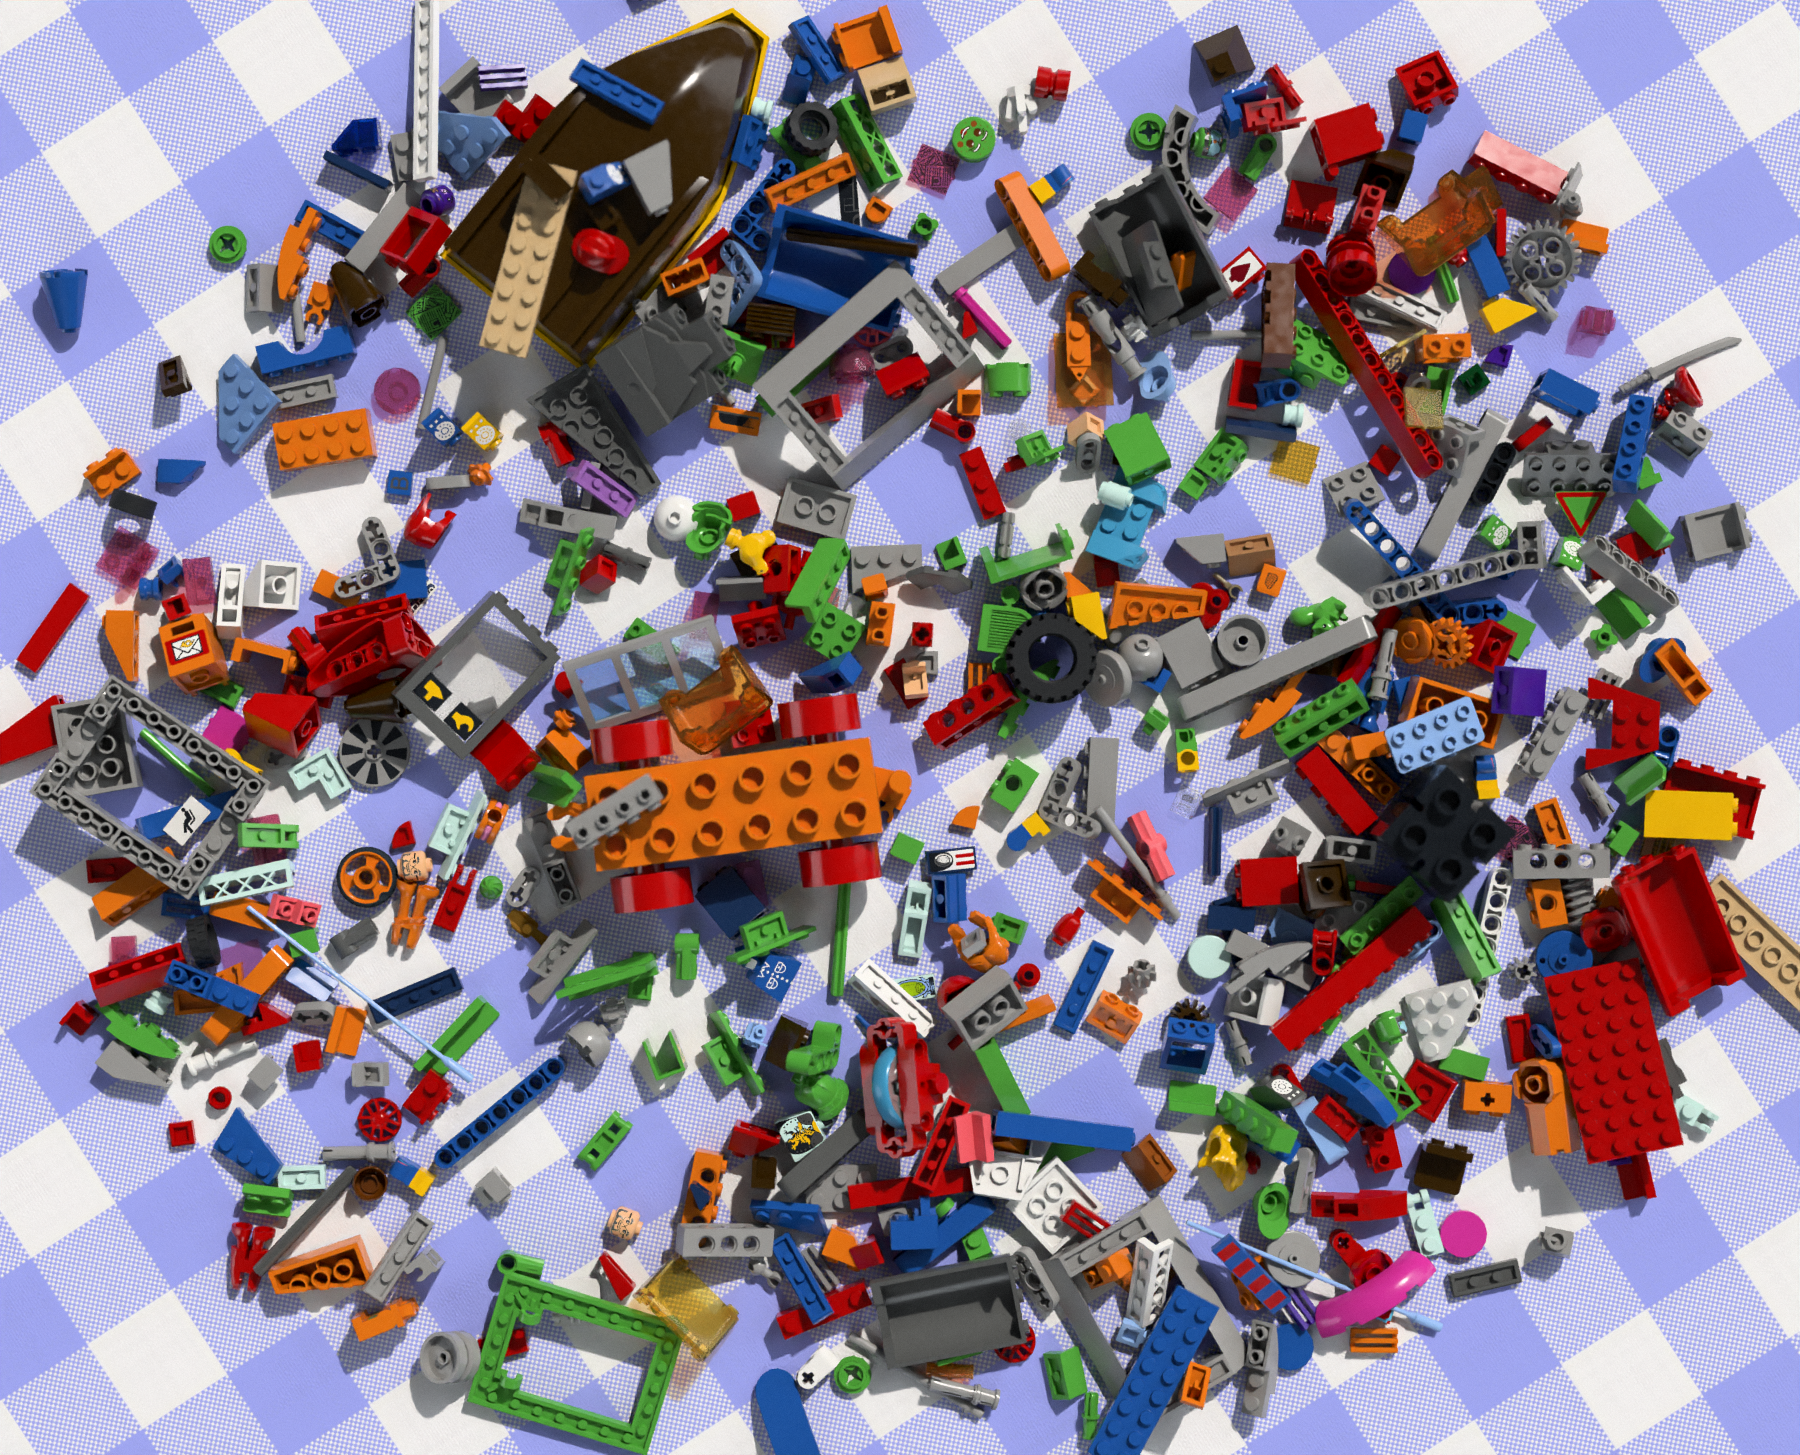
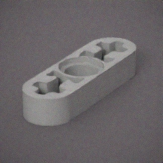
(1039, 1295)

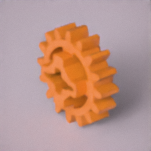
(1457, 650)

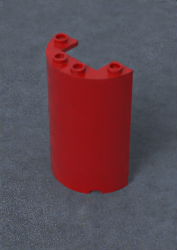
(1677, 926)

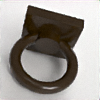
(1323, 887)

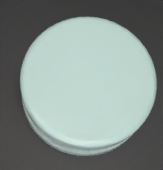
(1207, 956)

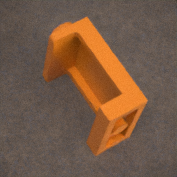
(867, 39)
(244, 646)

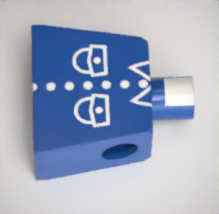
(773, 973)

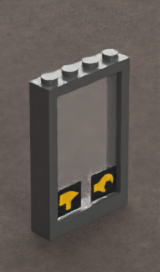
(477, 674)

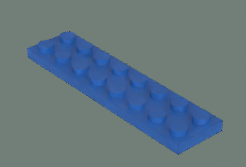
(1154, 1374)

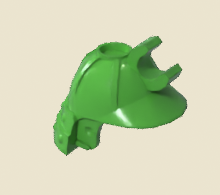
(712, 528)
(821, 1093)

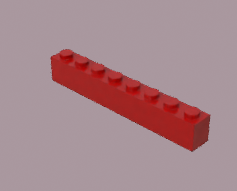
(1350, 978)

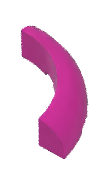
(1374, 1296)

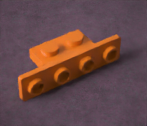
(1369, 746)
(1118, 898)

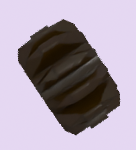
(1185, 1010)

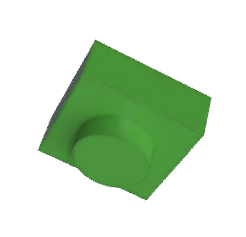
(1194, 484)

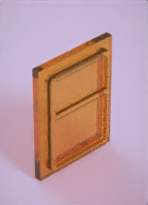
(1097, 383)

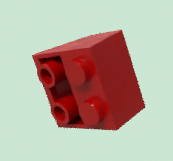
(902, 376)

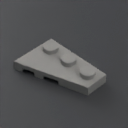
(885, 559)

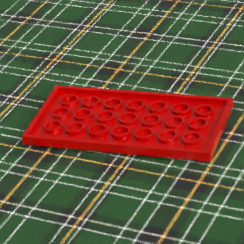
(1613, 1061)

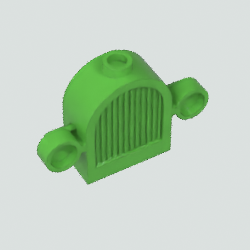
(999, 625)

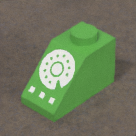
(1493, 533)
(1567, 553)

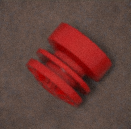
(1351, 264)

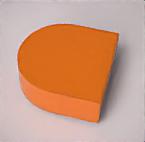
(877, 211)

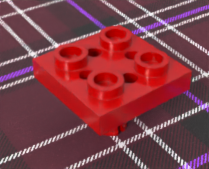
(758, 626)

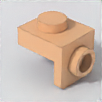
(915, 679)

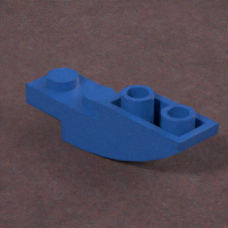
(212, 987)
(1360, 1091)

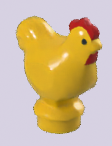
(752, 548)

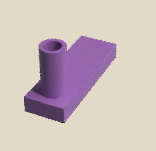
(602, 487)

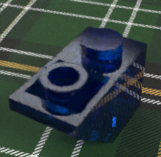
(359, 136)

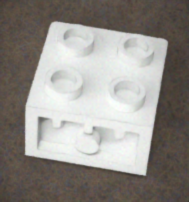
(1581, 595)

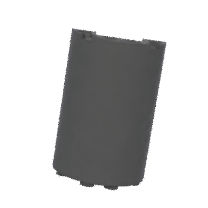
(1162, 202)
(950, 1310)

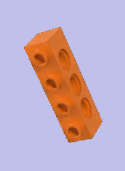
(703, 1161)

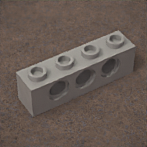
(1598, 867)
(691, 1233)

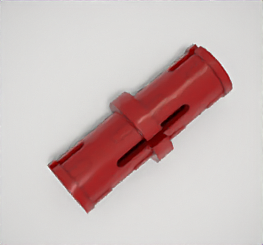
(1284, 87)

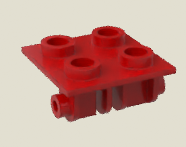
(1310, 207)
(757, 732)

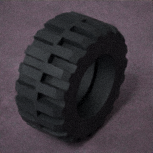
(1083, 658)

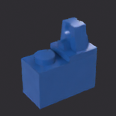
(915, 1231)

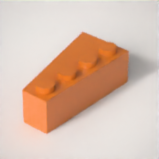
(332, 1266)

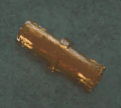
(950, 1370)

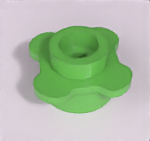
(918, 229)
(1597, 635)

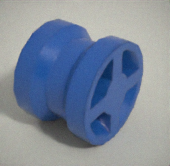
(150, 588)

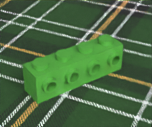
(1320, 718)
(1257, 1122)

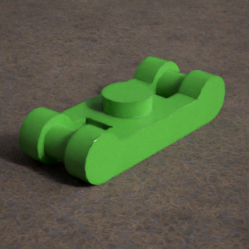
(604, 1140)

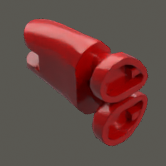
(246, 1256)

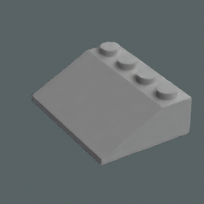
(112, 761)

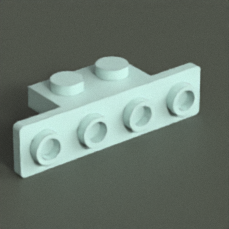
(453, 831)

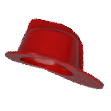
(600, 251)

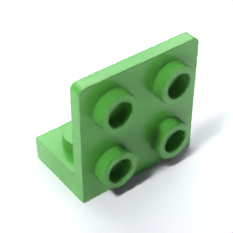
(834, 632)

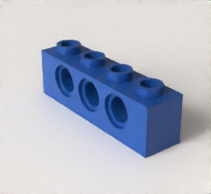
(1633, 444)

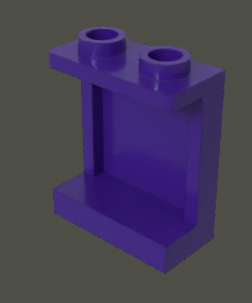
(1519, 691)

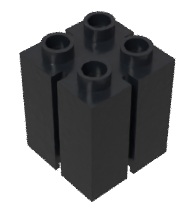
(1440, 832)

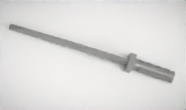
(1652, 373)

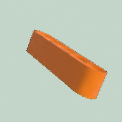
(1032, 226)
(259, 980)

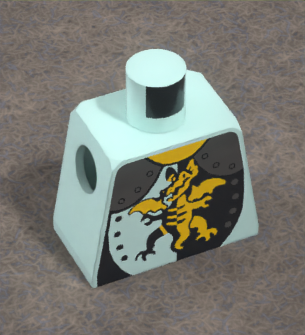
(802, 1132)

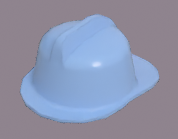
(1158, 380)

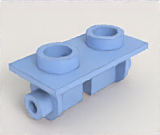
(754, 1035)

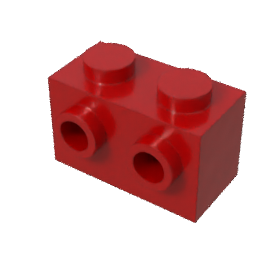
(1381, 1147)

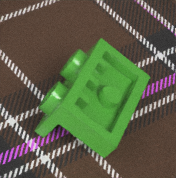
(1222, 456)
(267, 1200)

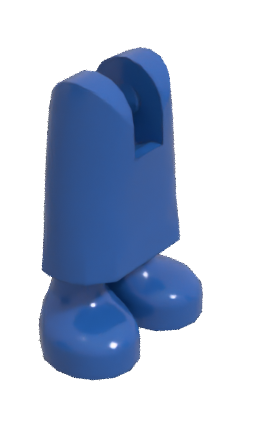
(1368, 723)

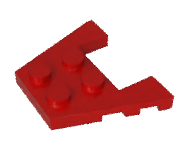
(1633, 724)

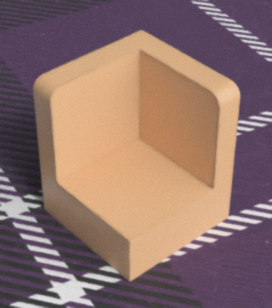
(1084, 424)

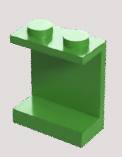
(1138, 448)

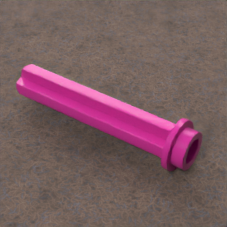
(982, 318)

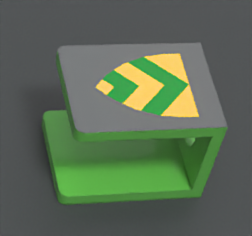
(653, 1062)

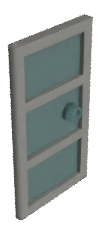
(633, 675)

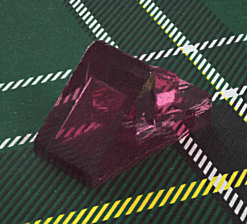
(123, 948)

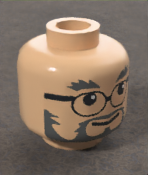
(414, 866)
(624, 1223)

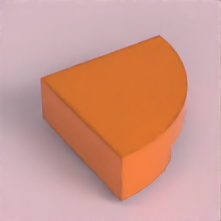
(967, 817)

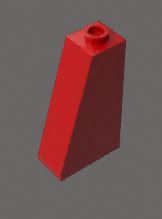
(30, 734)

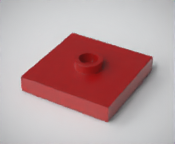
(1430, 1087)

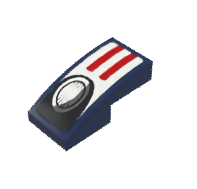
(950, 860)

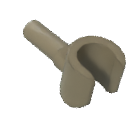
(1227, 585)

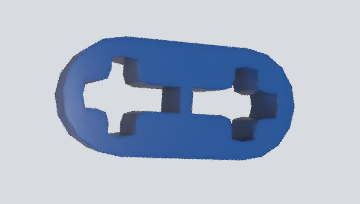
(1545, 1040)

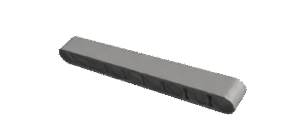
(1276, 668)

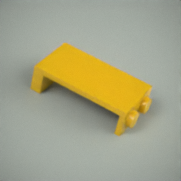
(1690, 815)

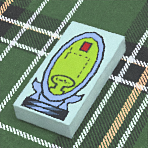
(918, 986)

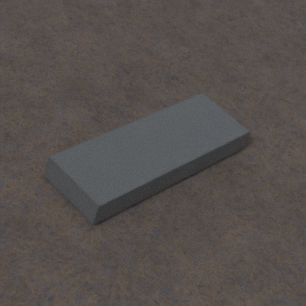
(1484, 1277)

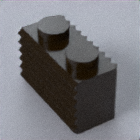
(770, 321)

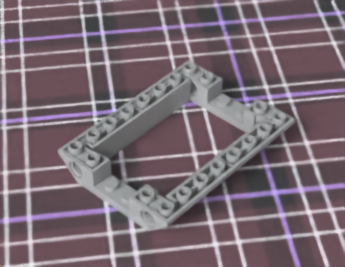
(833, 333)
(54, 789)
(1131, 1226)

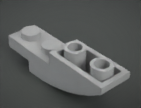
(567, 518)
(553, 860)
(1274, 958)
(1263, 1368)

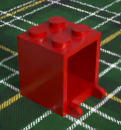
(1345, 138)

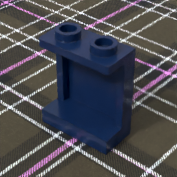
(730, 901)

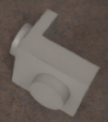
(370, 1074)

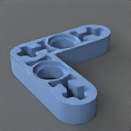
(744, 285)

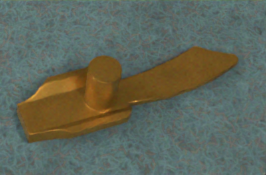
(526, 925)

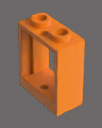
(1437, 350)

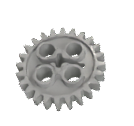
(1565, 255)

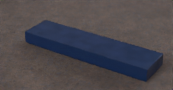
(417, 994)

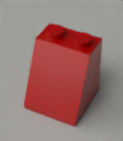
(282, 721)

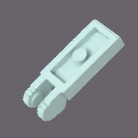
(1689, 1110)

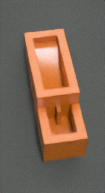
(1682, 672)

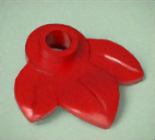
(1212, 612)

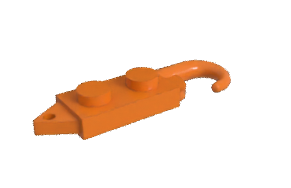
(1077, 337)

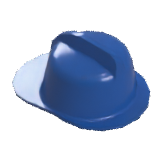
(1649, 667)

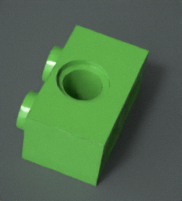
(1025, 776)

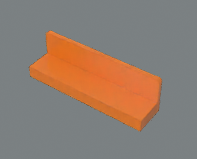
(128, 894)

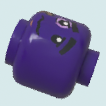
(438, 201)

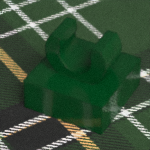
(1473, 379)

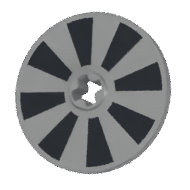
(363, 766)

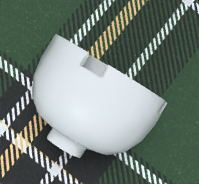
(674, 518)

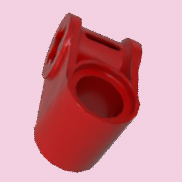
(1323, 947)
(1349, 1250)

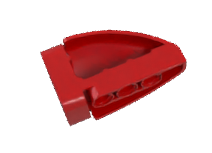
(366, 653)

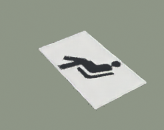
(186, 820)

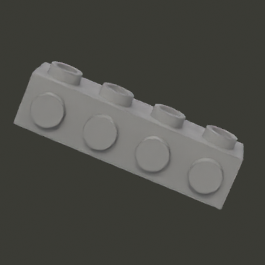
(1553, 733)
(614, 811)

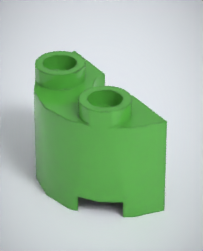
(1007, 378)

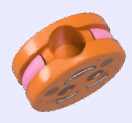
(491, 821)

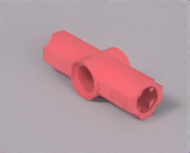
(1151, 846)

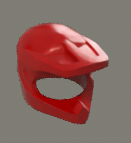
(421, 529)

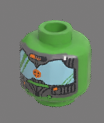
(1207, 143)
(1390, 1027)

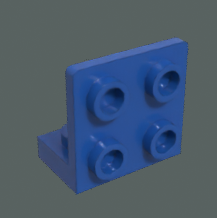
(1230, 101)

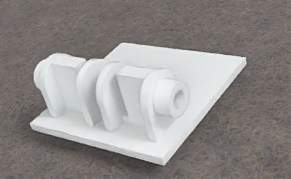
(587, 1286)

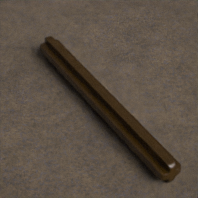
(852, 242)

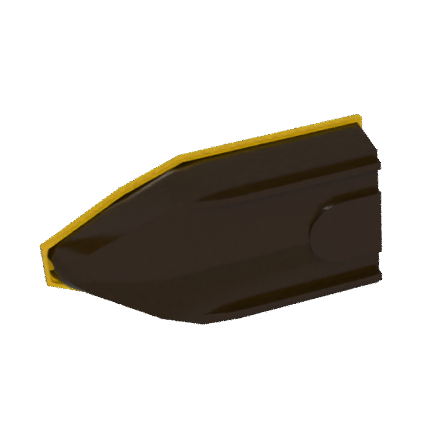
(707, 86)

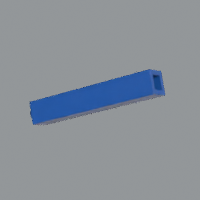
(1062, 1130)

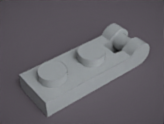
(1303, 1179)

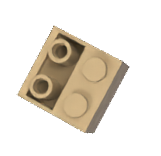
(887, 86)

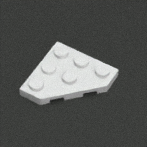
(1441, 1016)

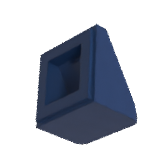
(700, 1194)

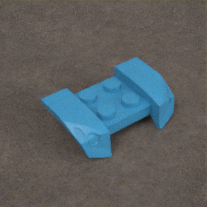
(1122, 532)

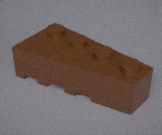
(1278, 316)

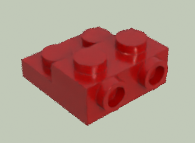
(1427, 83)

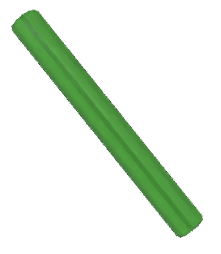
(840, 939)

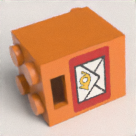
(194, 654)

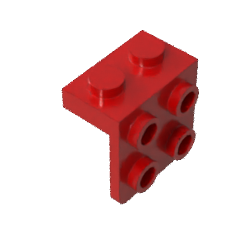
(1267, 117)

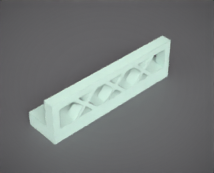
(245, 877)

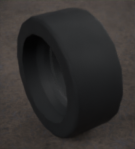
(132, 504)

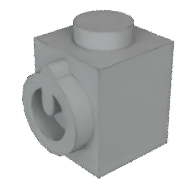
(1556, 1242)

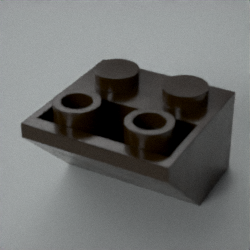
(787, 1037)

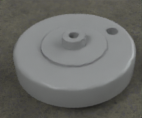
(1110, 680)
(1296, 1249)

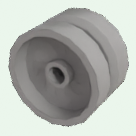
(1251, 629)
(450, 1357)

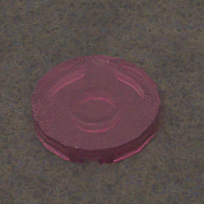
(397, 391)

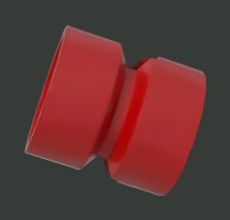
(1052, 83)

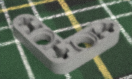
(376, 570)
(1059, 803)

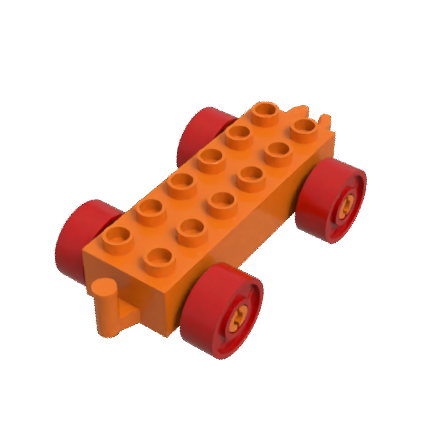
(741, 804)

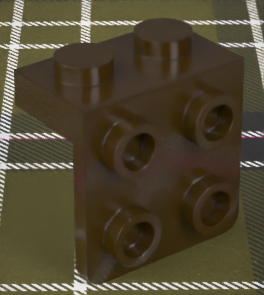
(1441, 1166)

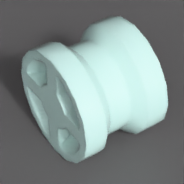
(762, 110)
(1292, 415)
(158, 1001)

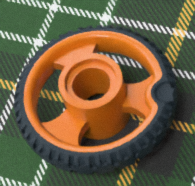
(373, 857)

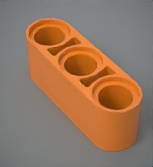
(237, 912)

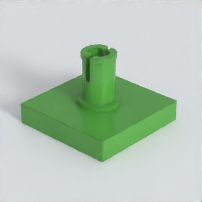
(746, 361)

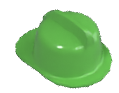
(1272, 1209)

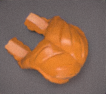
(996, 947)

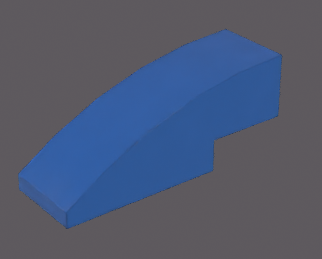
(1487, 268)

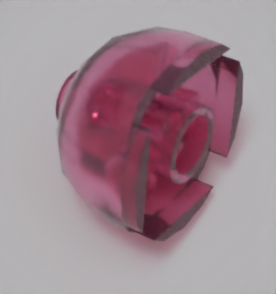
(851, 365)

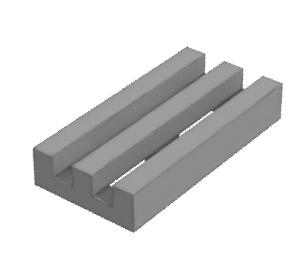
(1617, 680)
(828, 1286)

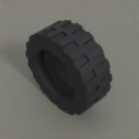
(802, 144)
(203, 942)

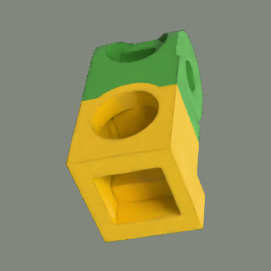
(1186, 751)

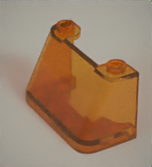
(1440, 227)
(717, 705)

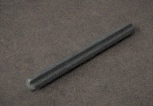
(304, 1221)

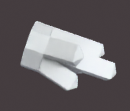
(1020, 98)

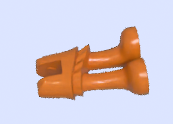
(416, 922)

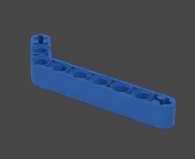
(1411, 568)

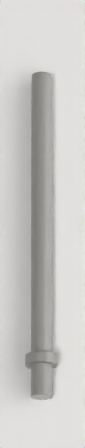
(914, 1374)

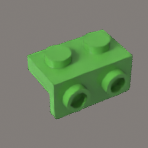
(1037, 449)

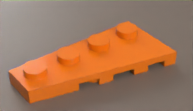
(1146, 602)

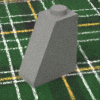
(652, 178)

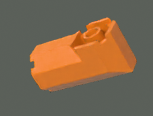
(1548, 1106)

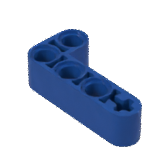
(753, 220)

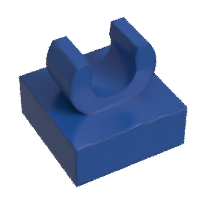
(170, 570)

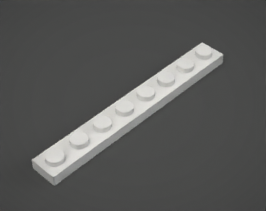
(426, 90)

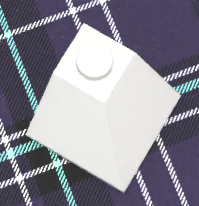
(273, 585)

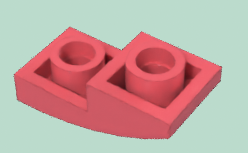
(294, 910)

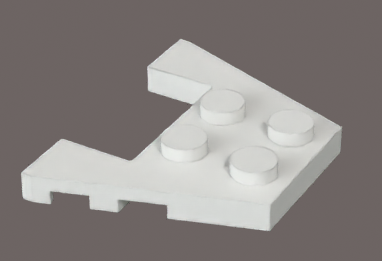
(1009, 1173)

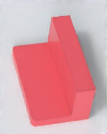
(973, 1137)

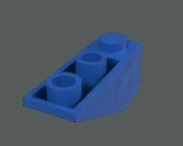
(832, 675)

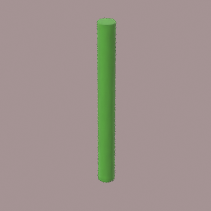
(177, 762)

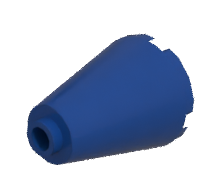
(65, 296)

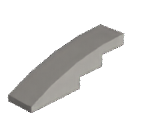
(380, 229)

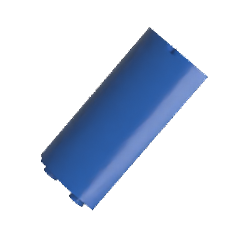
(821, 275)

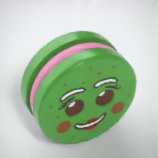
(973, 139)

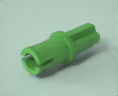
(1090, 1415)

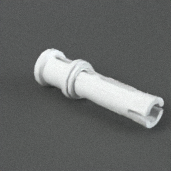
(211, 1058)

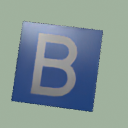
(400, 482)

